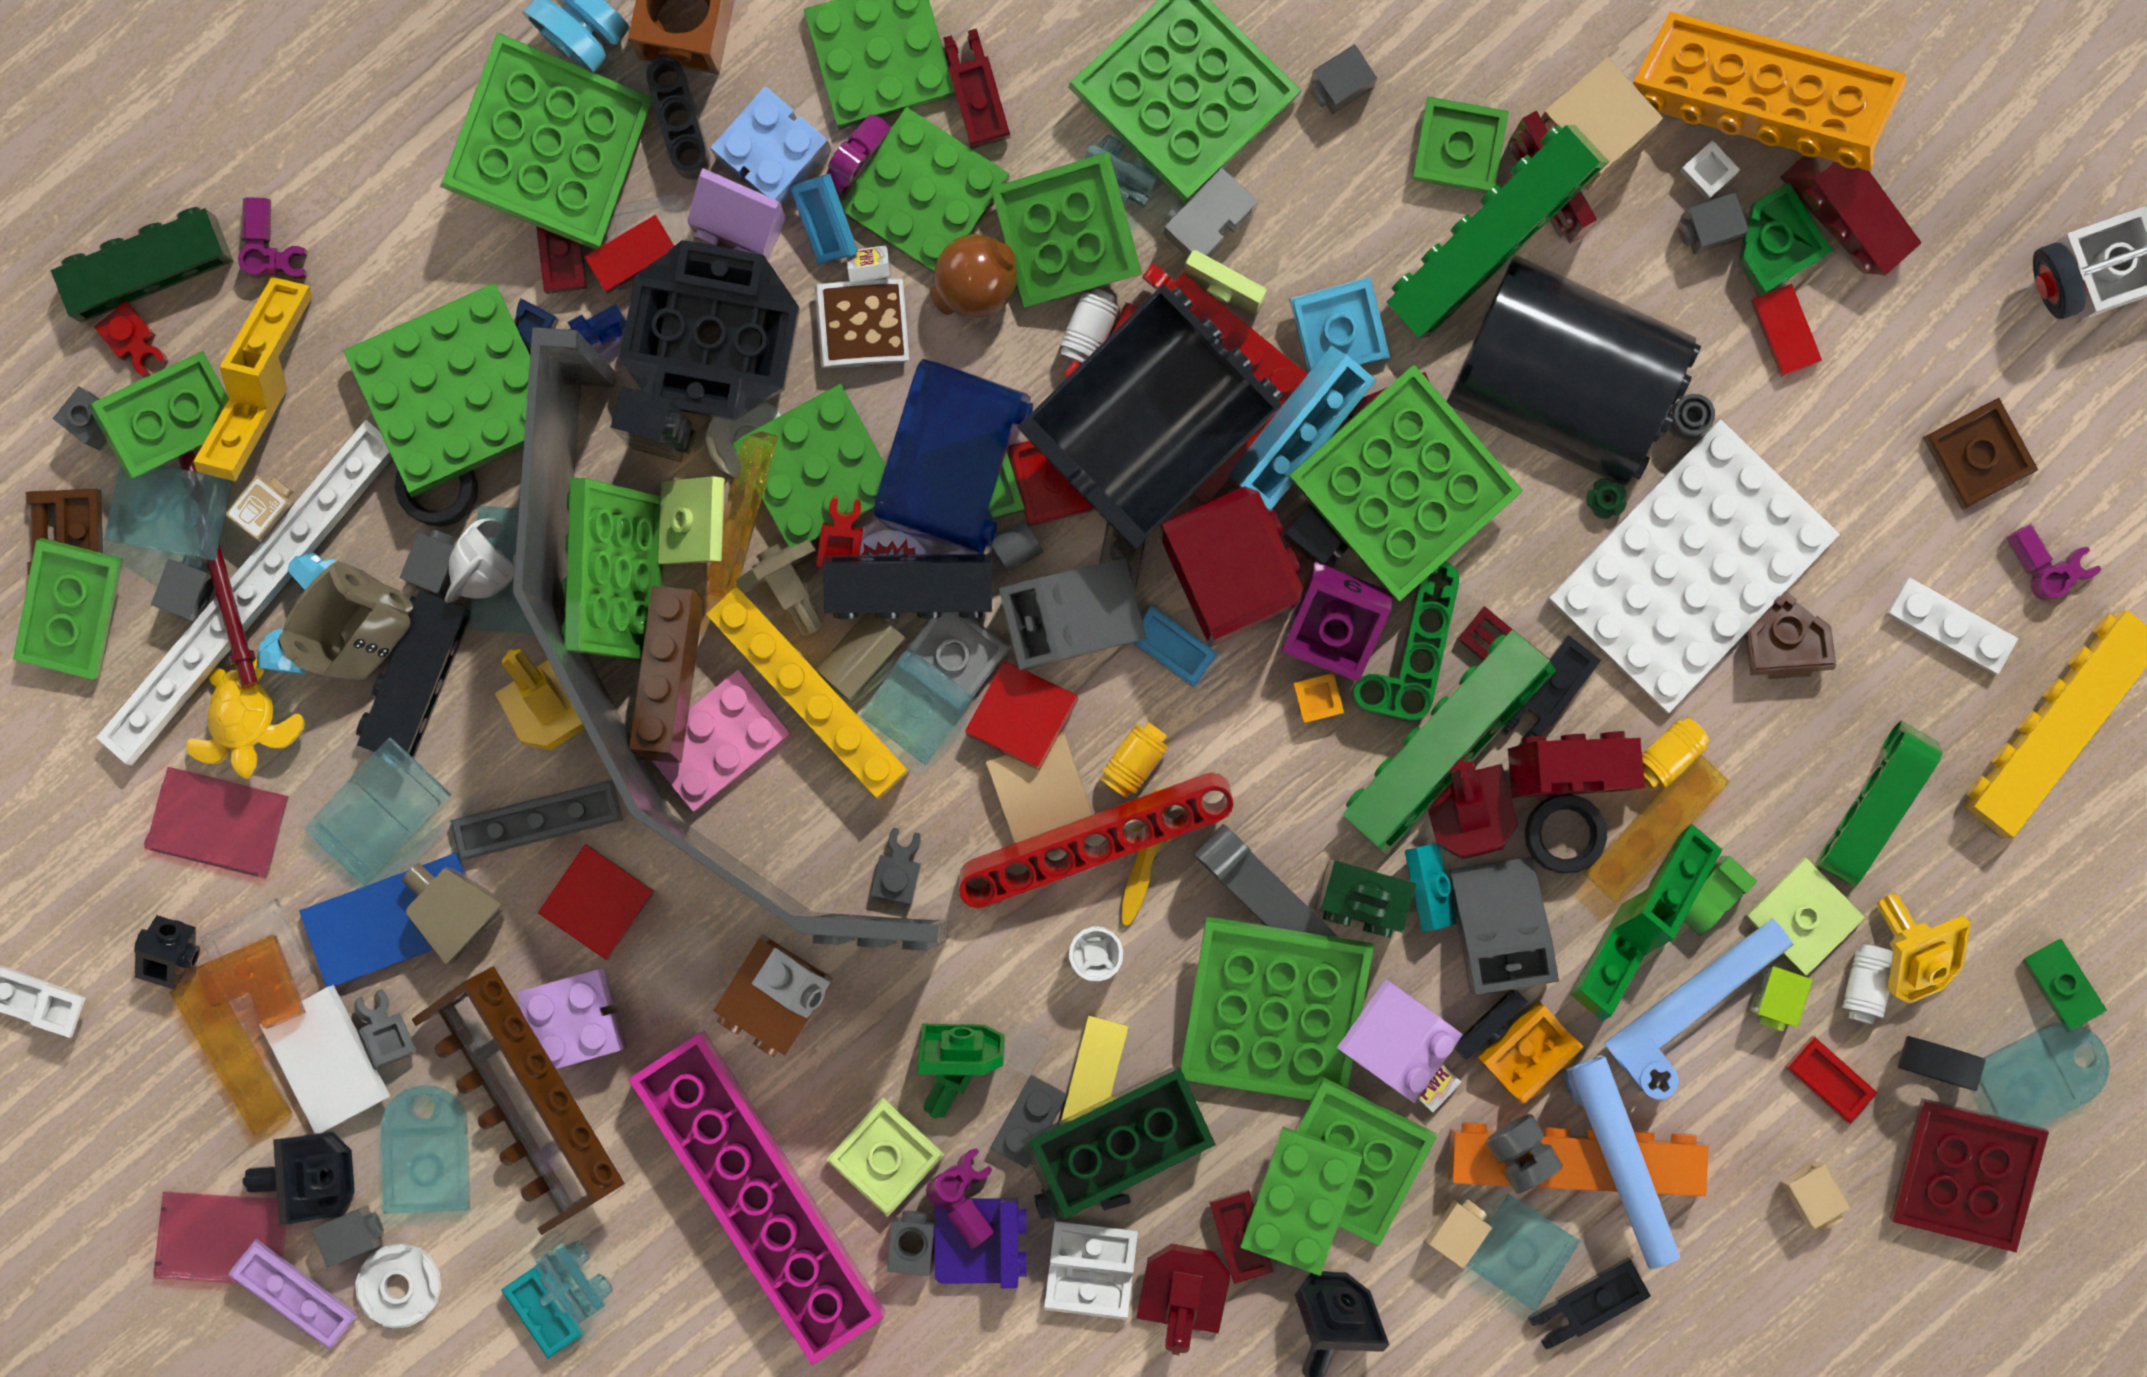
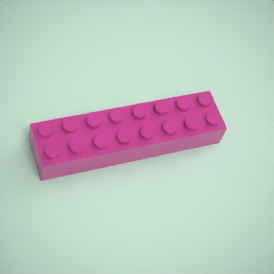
(758, 1197)

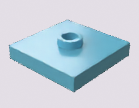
(1340, 318)

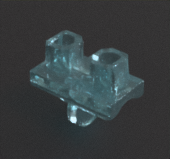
(1134, 180)
(569, 1285)

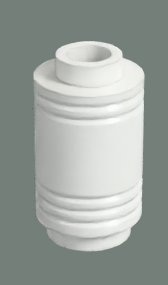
(1089, 325)
(1868, 983)

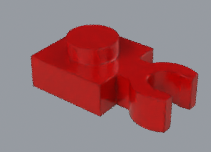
(128, 335)
(841, 536)

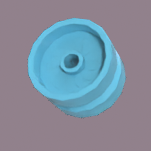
(572, 25)

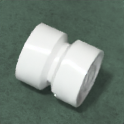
(1096, 953)

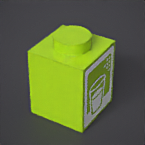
(1780, 998)

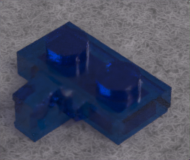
(602, 327)

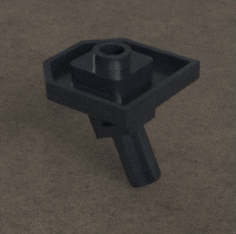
(309, 1175)
(1337, 1317)

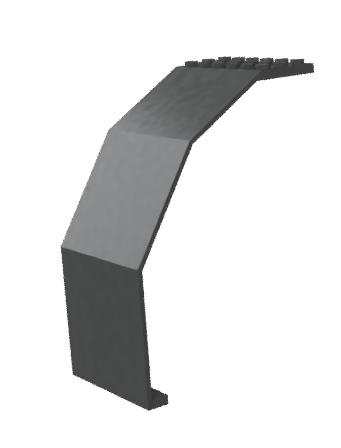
(558, 367)

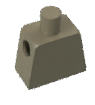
(450, 909)

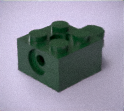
(1365, 897)

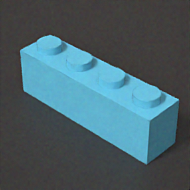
(1302, 425)

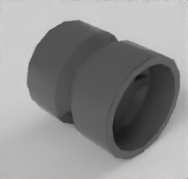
(1516, 1140)

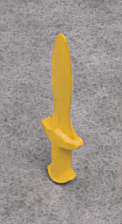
(1139, 879)

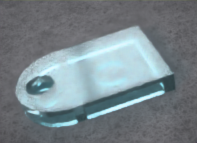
(2038, 1075)
(425, 1157)

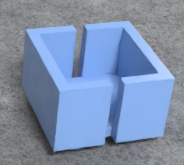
(771, 147)

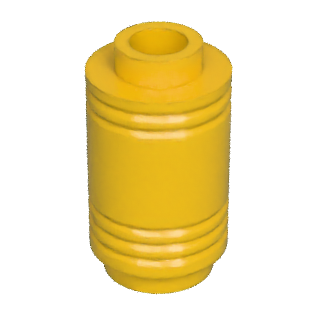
(1673, 752)
(1135, 759)

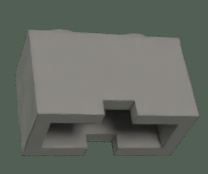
(1215, 207)

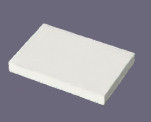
(326, 1062)

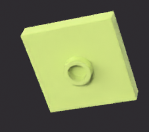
(1225, 283)
(691, 521)
(1809, 912)
(885, 1156)

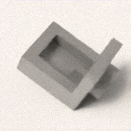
(791, 983)

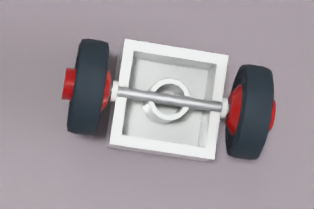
(2094, 267)

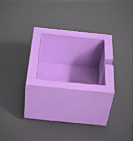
(570, 1018)

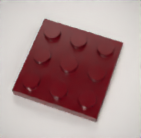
(1969, 1175)

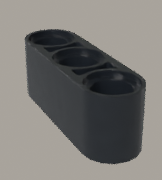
(668, 101)

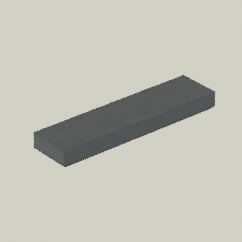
(536, 820)

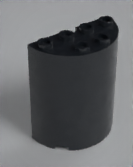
(1574, 372)
(1151, 414)

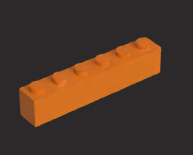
(1674, 1165)

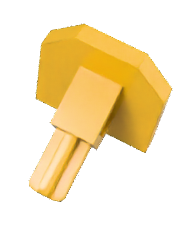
(537, 703)
(1922, 956)

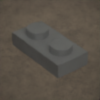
(1030, 1114)

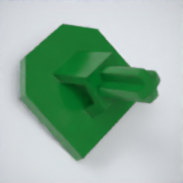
(955, 1056)

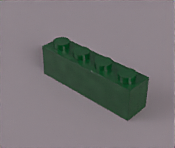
(141, 264)

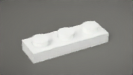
(1952, 626)

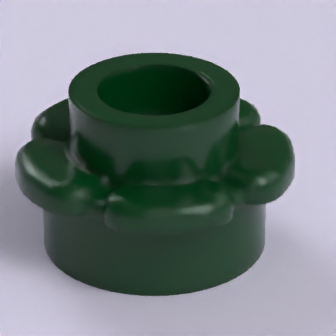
(1606, 509)

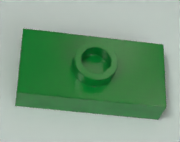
(2064, 985)

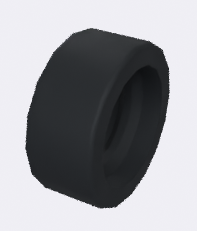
(444, 517)
(1586, 809)
(1941, 1063)

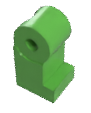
(1719, 893)

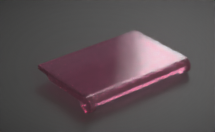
(216, 822)
(209, 1233)

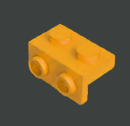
(1531, 1053)

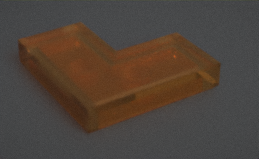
(257, 970)

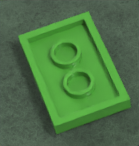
(161, 415)
(67, 608)
(1301, 1200)

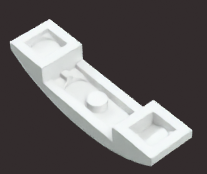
(39, 1002)

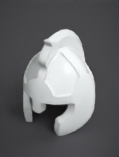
(477, 566)

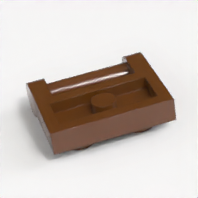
(76, 517)

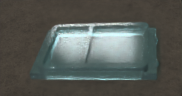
(377, 811)

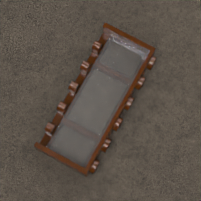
(525, 1095)

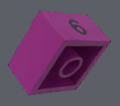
(1337, 621)

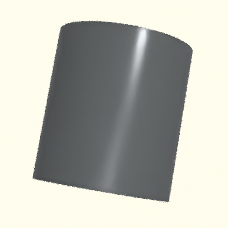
(1016, 546)

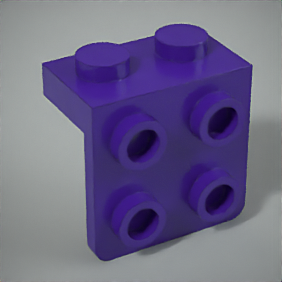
(992, 1260)

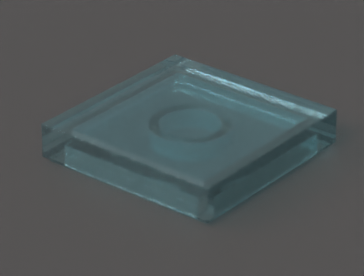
(917, 706)
(1523, 1252)

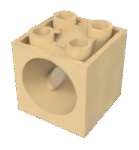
(1607, 113)

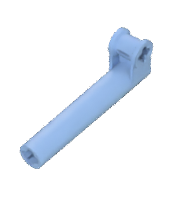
(1640, 1042)
(1595, 1090)

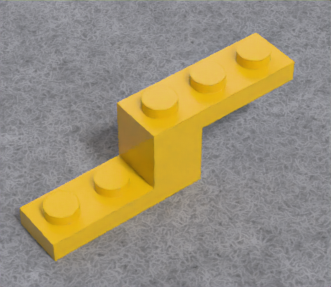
(253, 379)

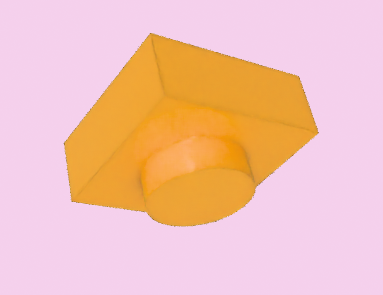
(1318, 698)

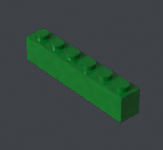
(1497, 230)
(1457, 730)

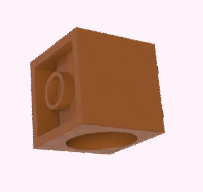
(695, 50)
(756, 1012)

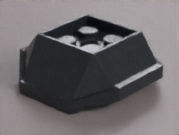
(701, 288)

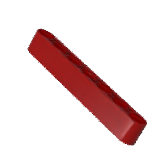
(1083, 856)

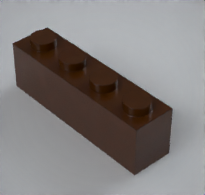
(666, 674)

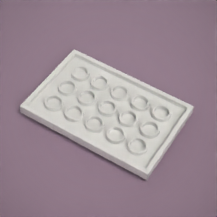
(1693, 566)

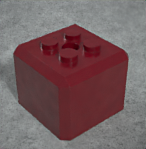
(1232, 564)

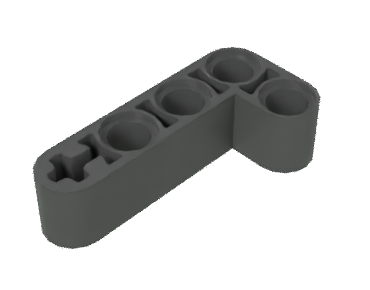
(1256, 885)

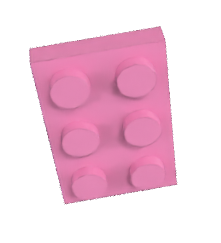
(722, 740)

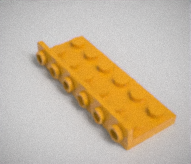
(1769, 90)

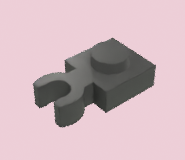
(897, 875)
(384, 1036)

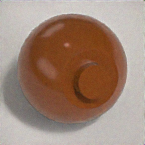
(974, 276)

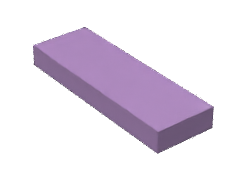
(292, 1293)

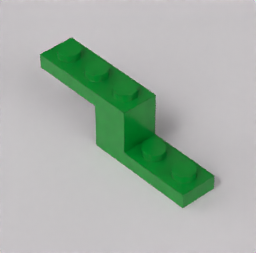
(1646, 922)

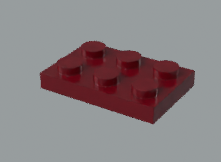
(1576, 216)

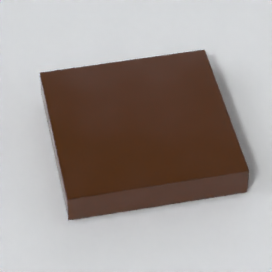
(1980, 453)

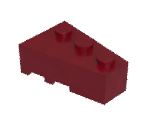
(1854, 212)
(1575, 765)

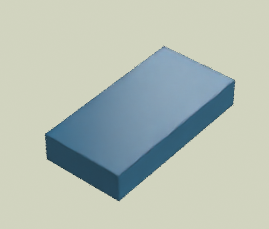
(823, 219)
(1175, 647)

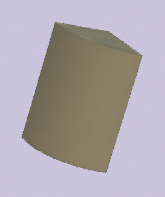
(861, 655)

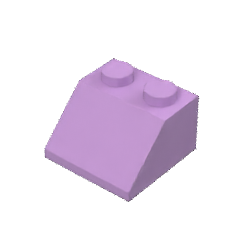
(734, 215)
(1400, 1041)

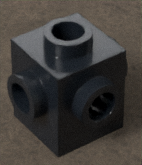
(165, 952)

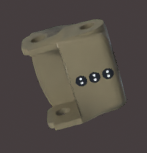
(345, 624)

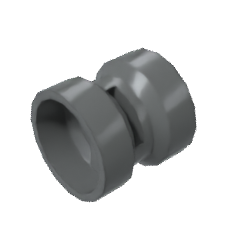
(1685, 420)

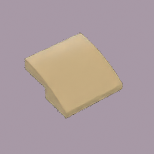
(1039, 799)

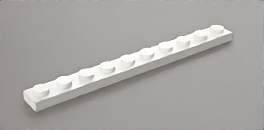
(253, 588)

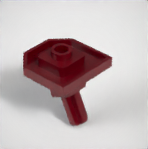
(1474, 812)
(1185, 1291)

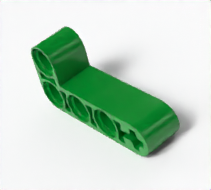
(1415, 640)
(1881, 804)

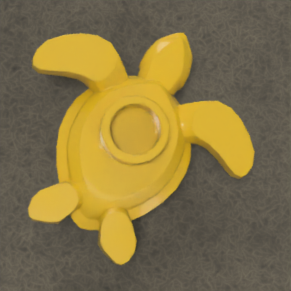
(239, 721)

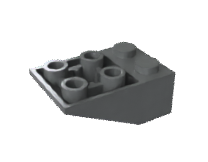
(1072, 613)
(1503, 926)

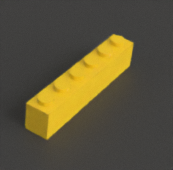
(807, 692)
(2061, 726)

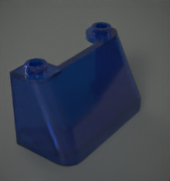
(949, 456)

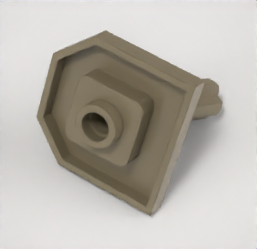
(779, 571)

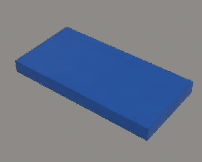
(368, 927)

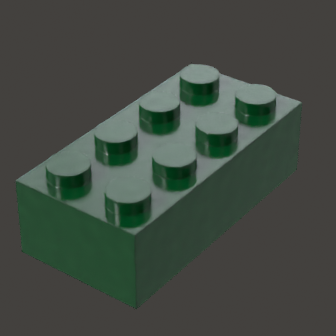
(1118, 1142)

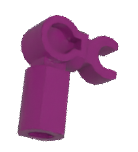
(856, 151)
(255, 257)
(2048, 580)
(948, 1190)

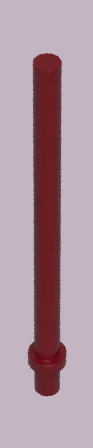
(241, 656)

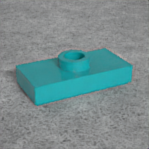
(1432, 887)
(546, 1324)

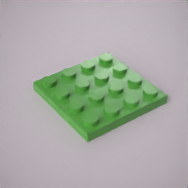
(1184, 91)
(546, 141)
(447, 388)
(1405, 483)
(609, 568)
(1273, 1008)

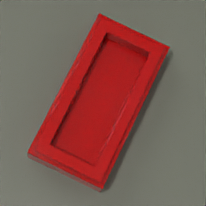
(629, 253)
(1786, 330)
(1831, 1079)

